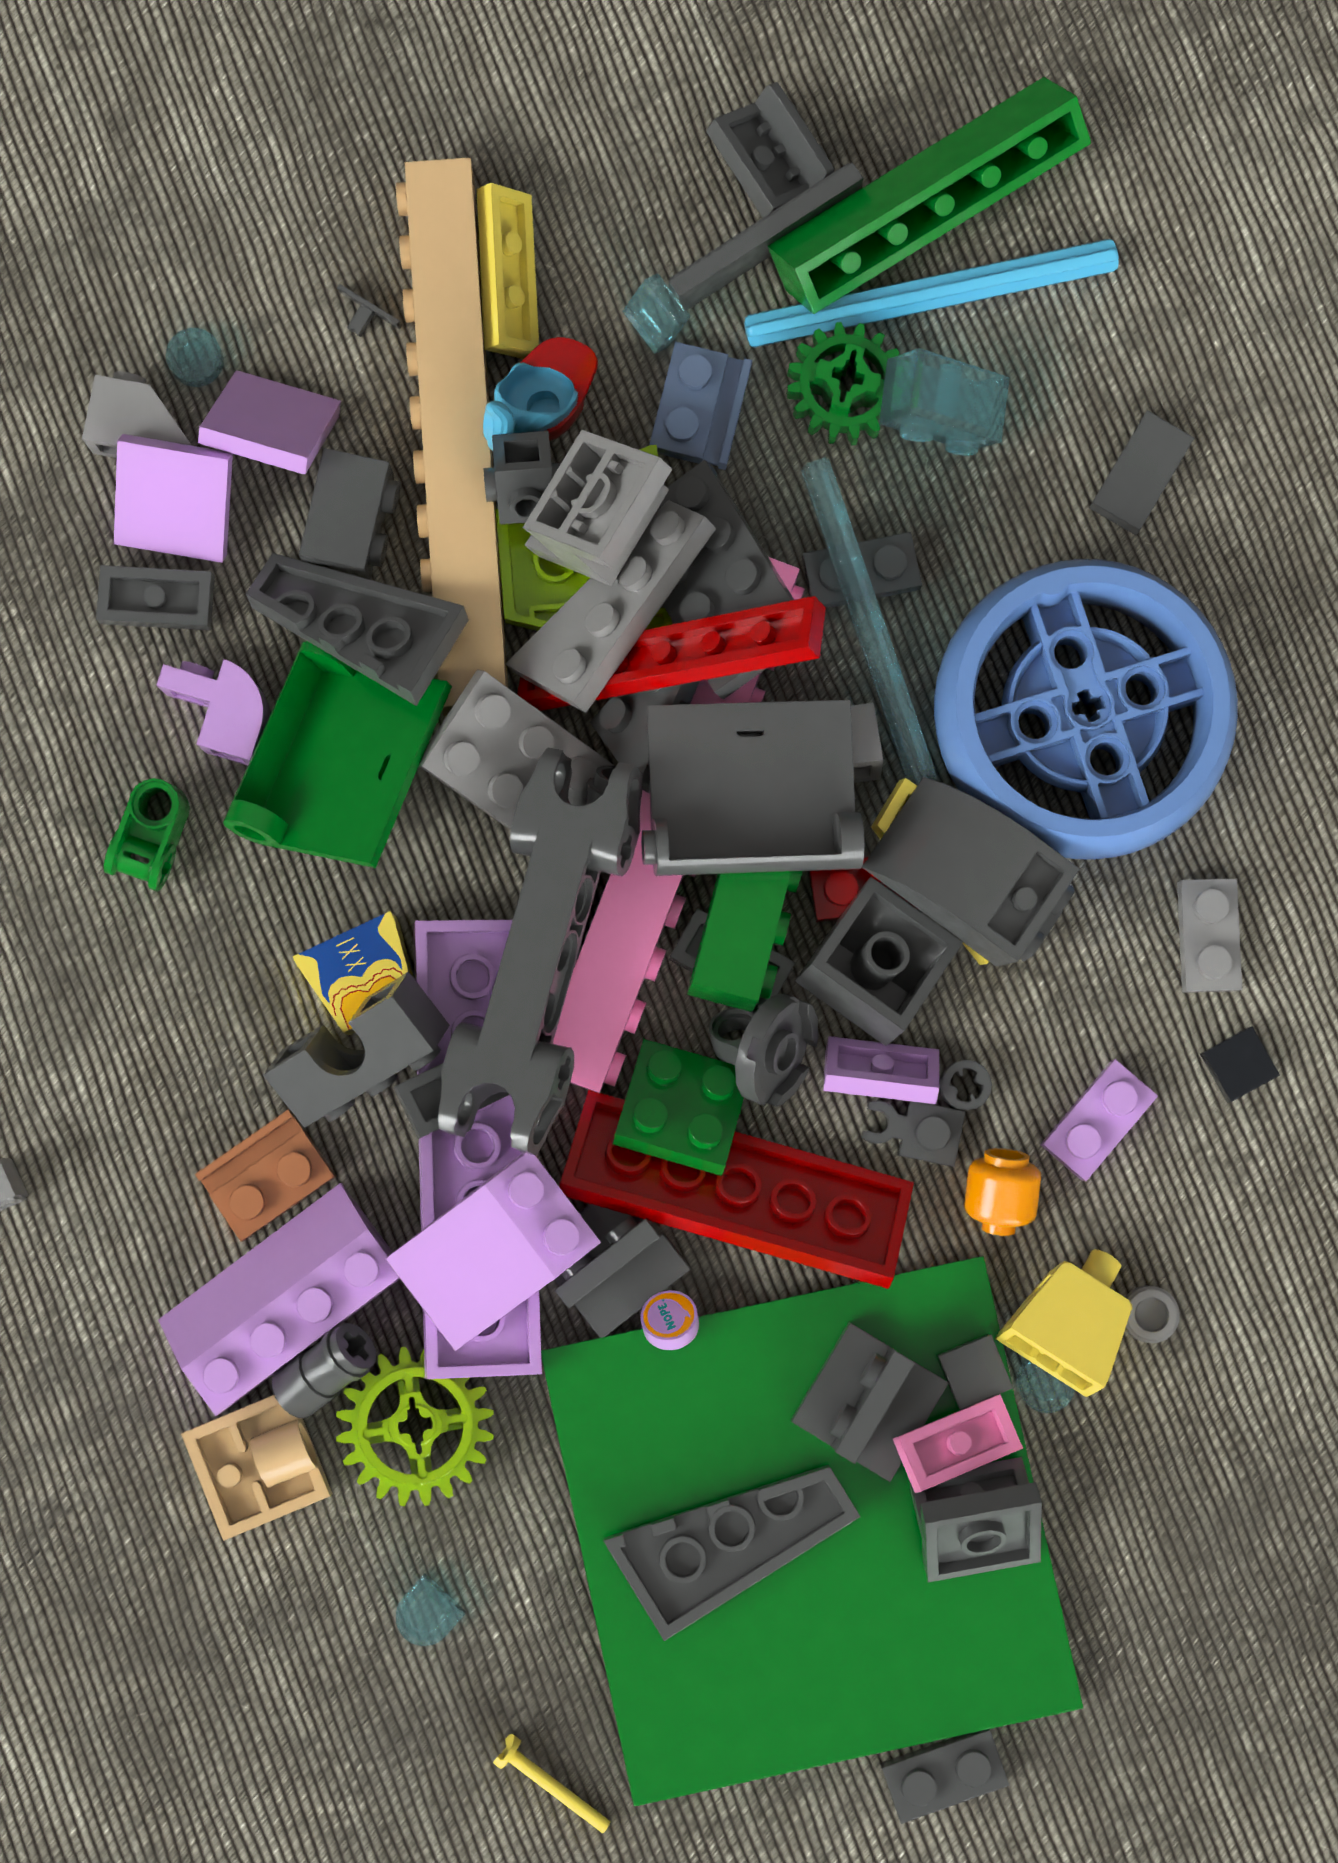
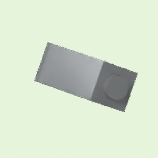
(126, 407)

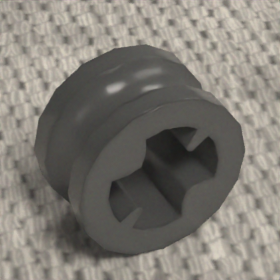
(980, 1078)

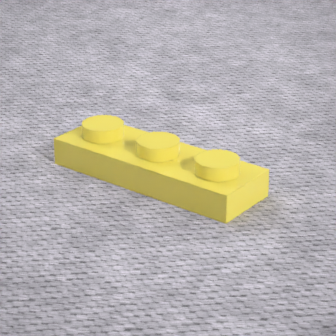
(507, 270)

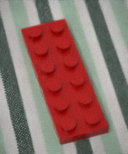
(764, 1201)

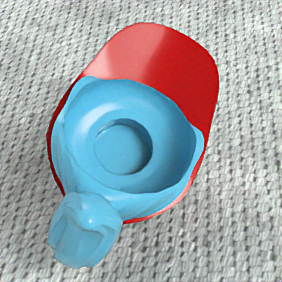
(542, 390)

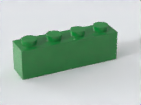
(739, 938)

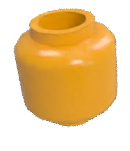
(1002, 1191)

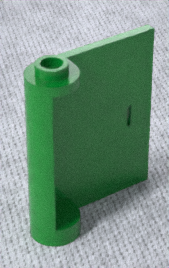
(333, 762)

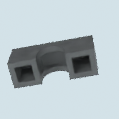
(323, 1077)

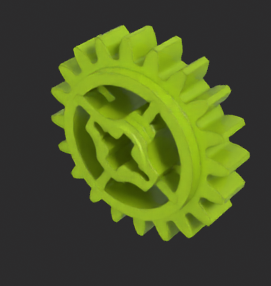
(422, 1476)

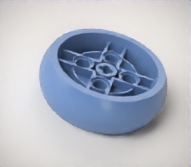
(1054, 615)

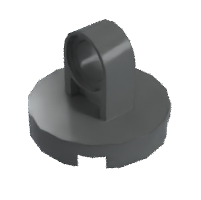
(771, 1048)

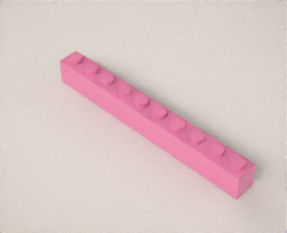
(626, 933)

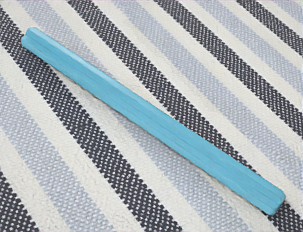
(935, 292)

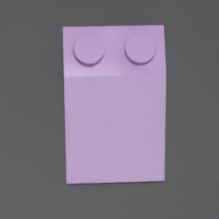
(493, 1250)

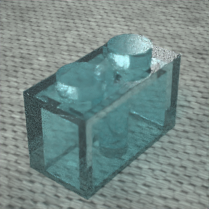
(944, 401)

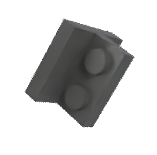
(621, 1271)
(867, 1399)
(980, 1521)

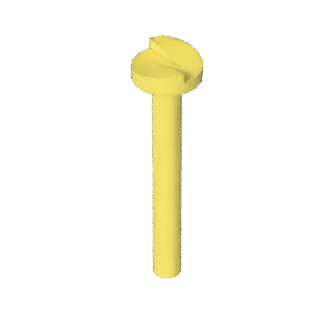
(547, 1782)

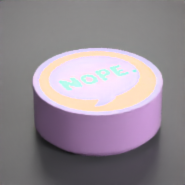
(669, 1320)

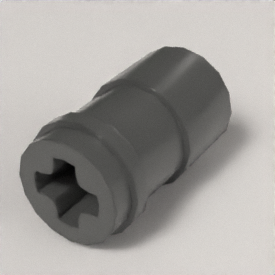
(324, 1370)

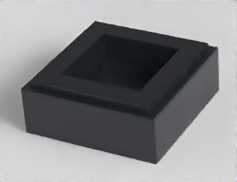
(1239, 1064)

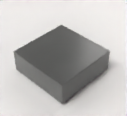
(974, 1371)

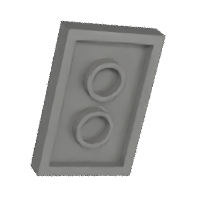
(494, 744)

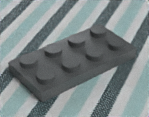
(729, 570)

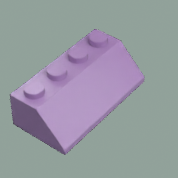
(278, 1299)

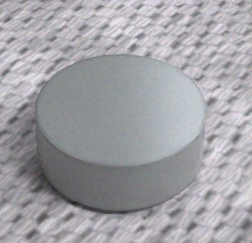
(1152, 1315)

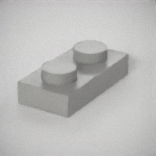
(1209, 935)

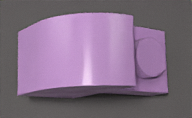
(234, 704)

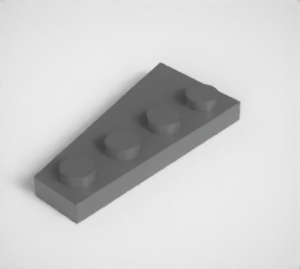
(368, 625)
(720, 1549)

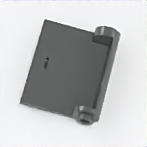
(747, 799)

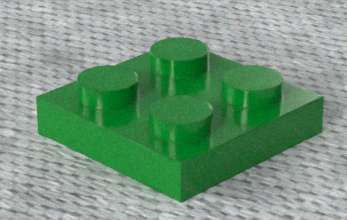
(680, 1108)

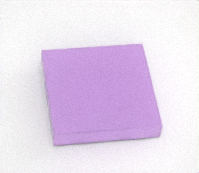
(269, 422)
(172, 498)

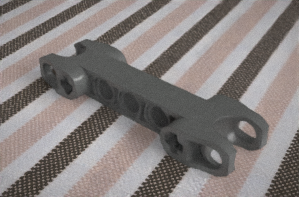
(517, 1036)

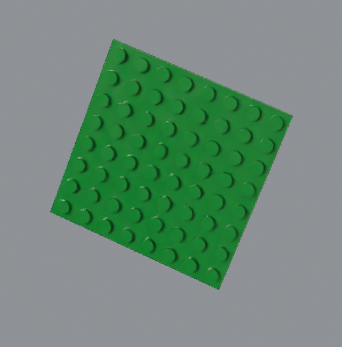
(849, 1638)

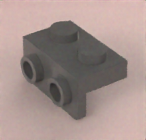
(770, 149)

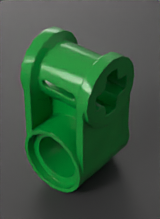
(146, 837)

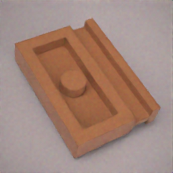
(265, 1175)

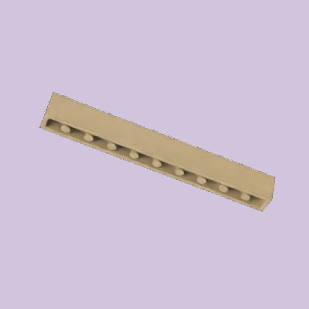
(451, 411)

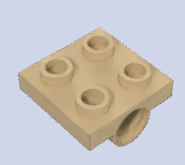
(255, 1466)

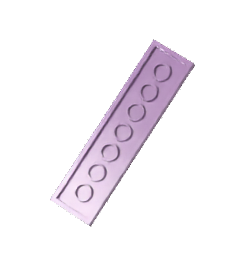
(457, 971)

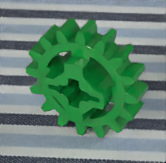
(825, 380)

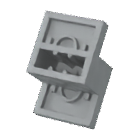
(597, 506)

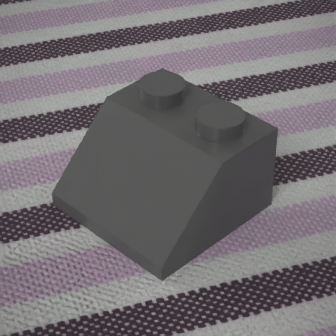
(879, 962)

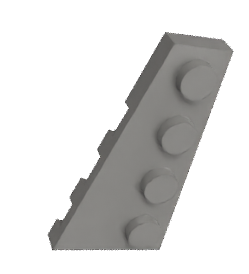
(601, 622)

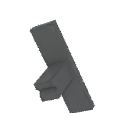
(365, 313)

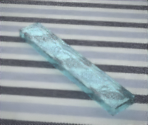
(868, 620)

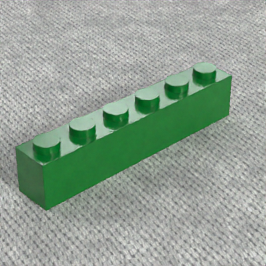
(930, 194)

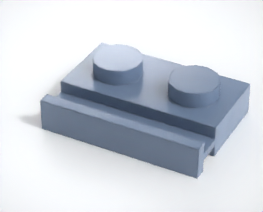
(700, 405)

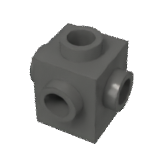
(519, 474)

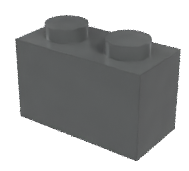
(349, 513)

